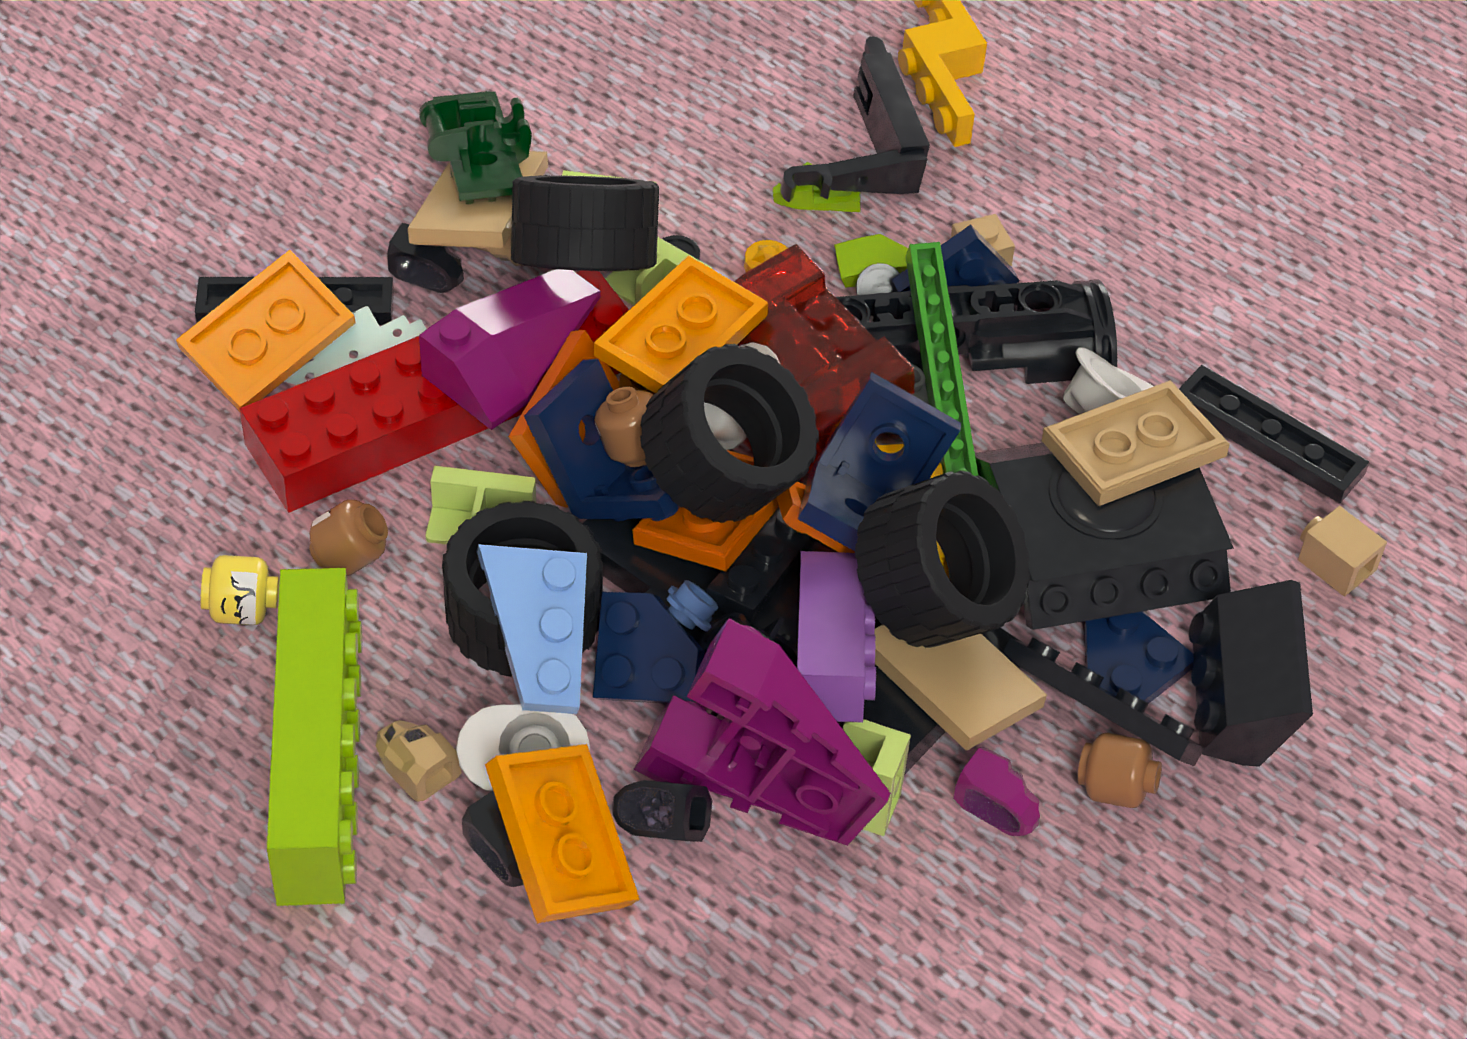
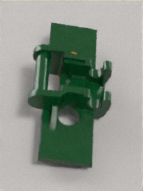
(478, 142)

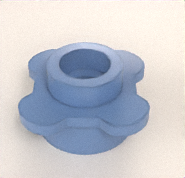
(691, 605)

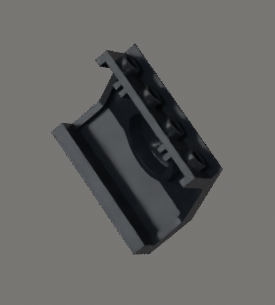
(1110, 558)

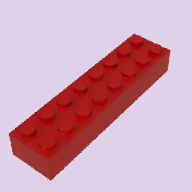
(370, 417)

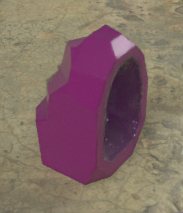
(997, 794)

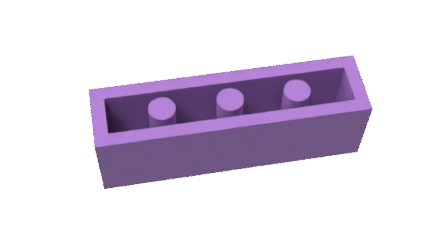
(836, 634)

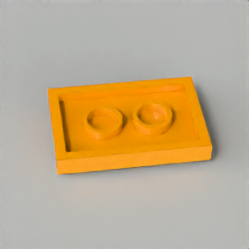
(678, 322)
(266, 331)
(561, 832)

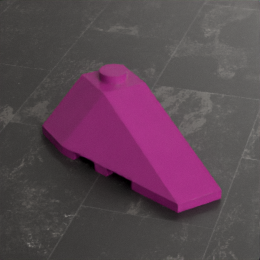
(502, 344)

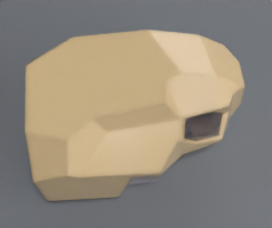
(417, 758)

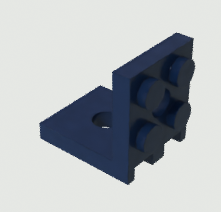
(583, 471)
(856, 472)

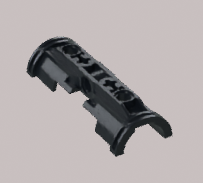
(1001, 327)

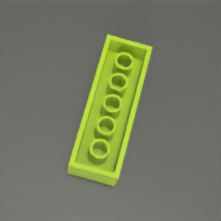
(315, 738)

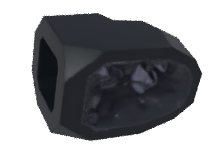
(423, 265)
(663, 810)
(489, 839)

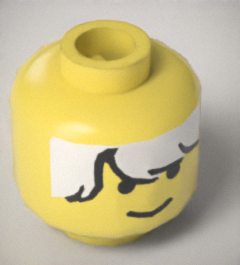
(238, 590)

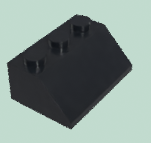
(1250, 672)

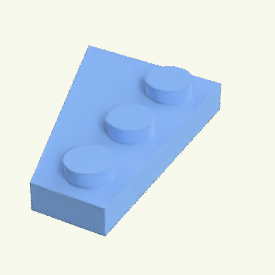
(541, 620)

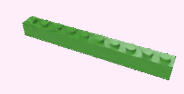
(940, 349)

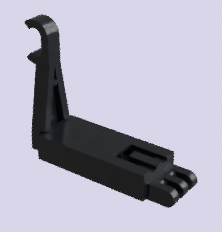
(892, 129)

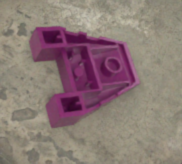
(771, 747)

